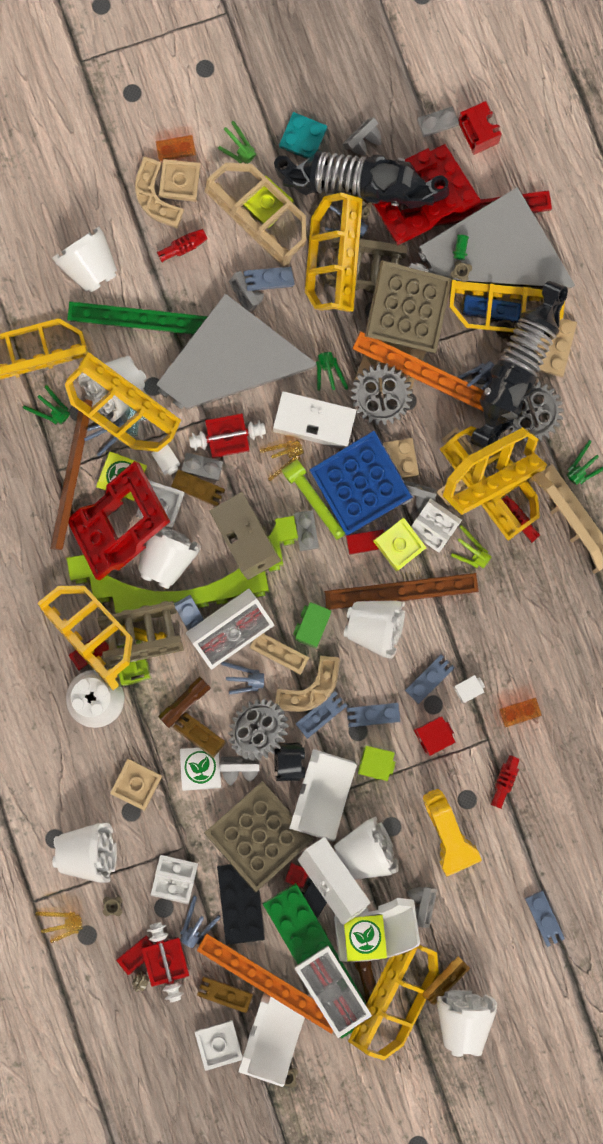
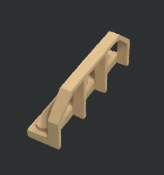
(243, 218)
(573, 512)

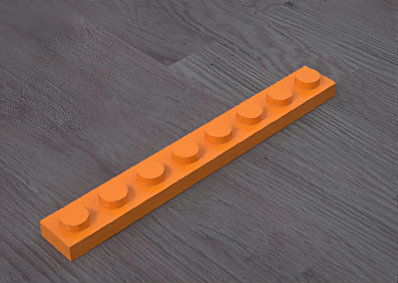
(419, 370)
(263, 980)

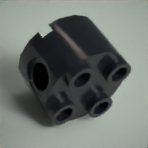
(288, 762)

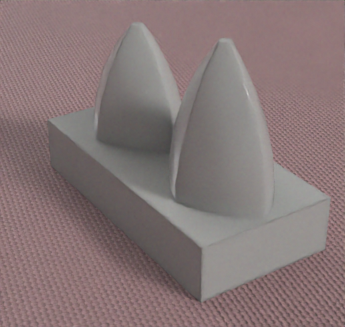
(437, 121)
(368, 131)
(248, 299)
(202, 466)
(422, 494)
(306, 530)
(232, 766)
(426, 898)

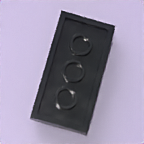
(239, 908)

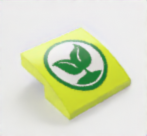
(112, 468)
(365, 938)

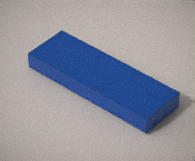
(500, 309)

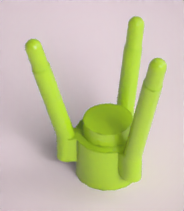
(480, 555)

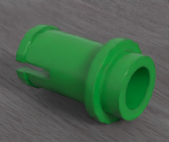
(461, 247)

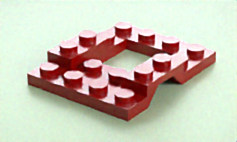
(460, 198)
(95, 533)

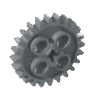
(365, 395)
(549, 407)
(258, 729)

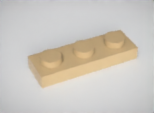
(280, 653)

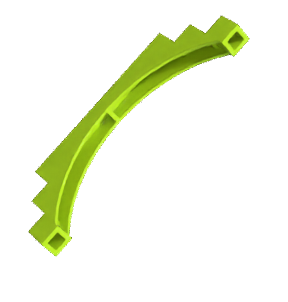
(130, 597)

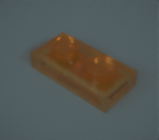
(175, 148)
(520, 712)

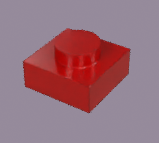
(297, 875)

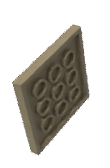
(408, 307)
(258, 836)

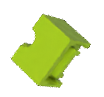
(134, 669)
(376, 763)

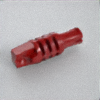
(183, 245)
(530, 532)
(505, 781)

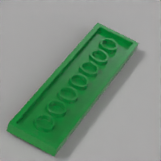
(300, 927)

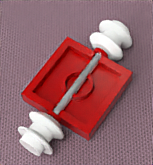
(227, 435)
(165, 962)

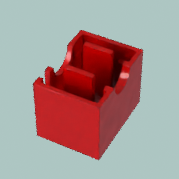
(476, 128)
(435, 735)

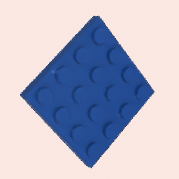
(361, 483)

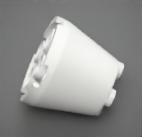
(88, 261)
(114, 407)
(166, 557)
(376, 625)
(98, 712)
(367, 851)
(86, 853)
(465, 1021)

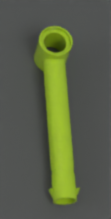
(295, 473)

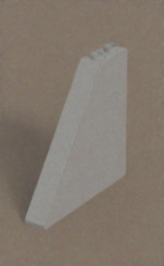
(502, 247)
(228, 357)

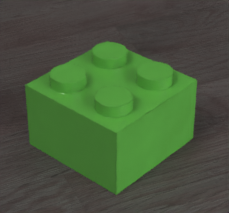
(313, 625)

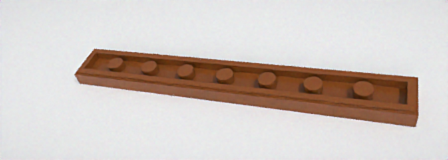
(70, 479)
(403, 590)

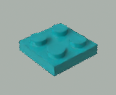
(302, 136)

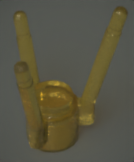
(292, 449)
(73, 924)

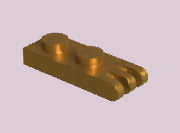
(197, 487)
(200, 735)
(446, 980)
(225, 994)

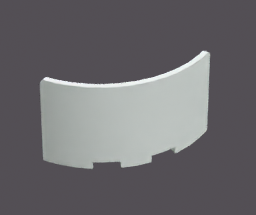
(323, 795)
(399, 928)
(271, 1042)

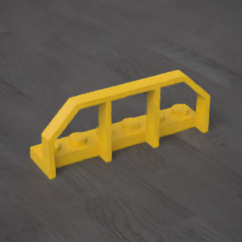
(347, 256)
(496, 291)
(40, 360)
(128, 394)
(499, 482)
(494, 507)
(75, 638)
(382, 997)

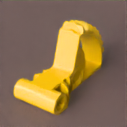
(456, 850)

